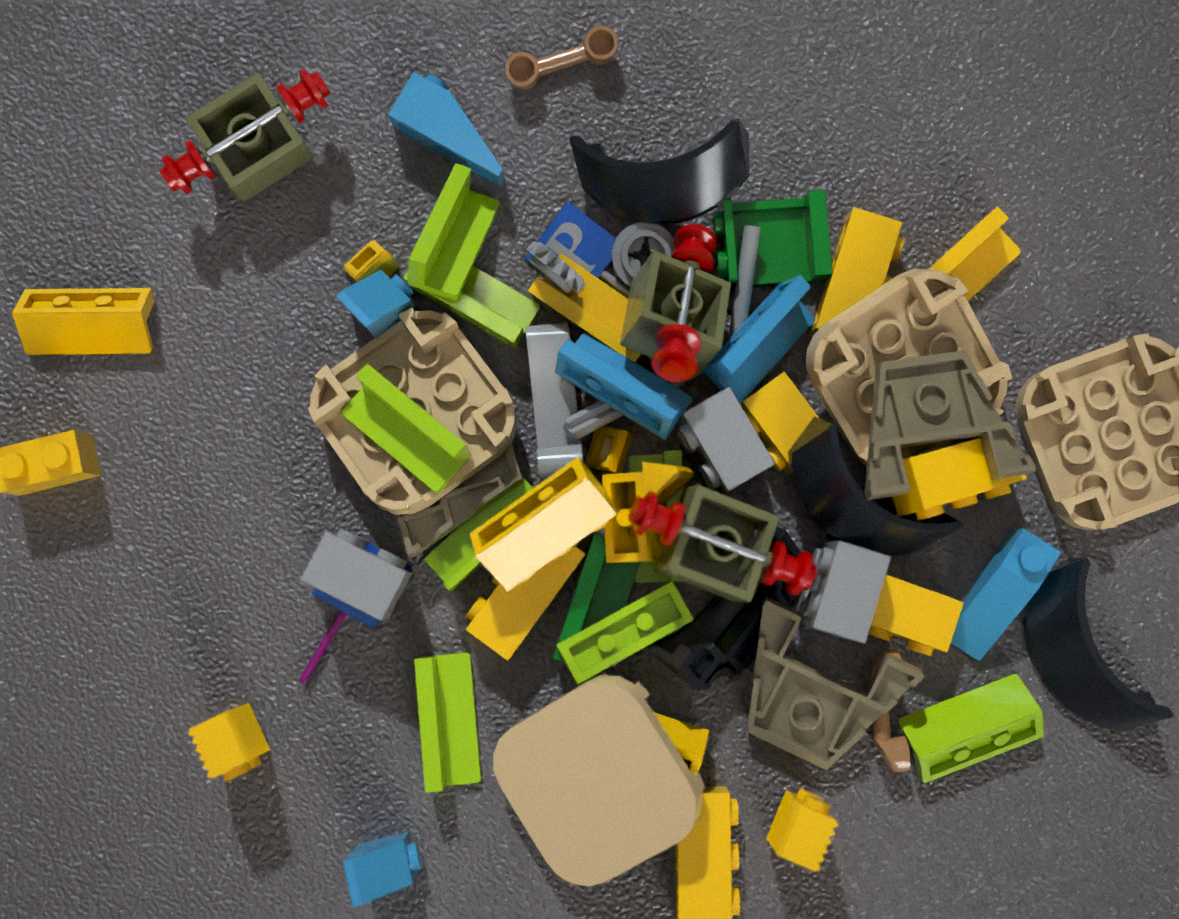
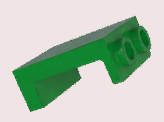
(790, 243)

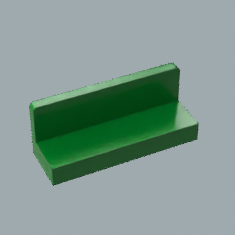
(600, 591)

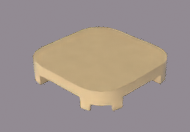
(903, 319)
(444, 376)
(1106, 432)
(597, 781)

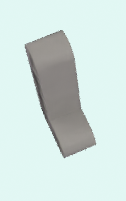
(552, 398)

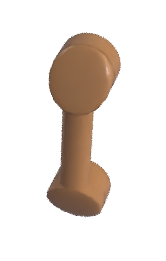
(599, 48)
(891, 749)

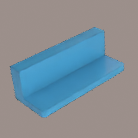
(762, 339)
(622, 384)

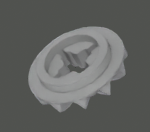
(631, 241)
(555, 268)

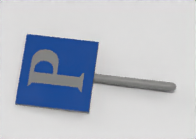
(582, 242)

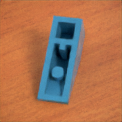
(436, 120)
(1002, 590)

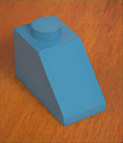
(377, 301)
(381, 867)

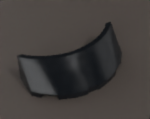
(669, 188)
(840, 505)
(723, 634)
(1069, 660)

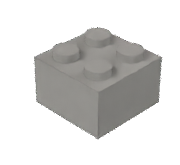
(723, 442)
(356, 575)
(844, 590)

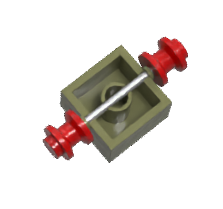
(248, 136)
(678, 307)
(720, 544)

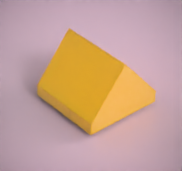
(369, 261)
(609, 450)
(664, 479)

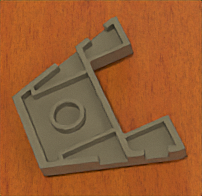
(931, 403)
(461, 504)
(807, 708)

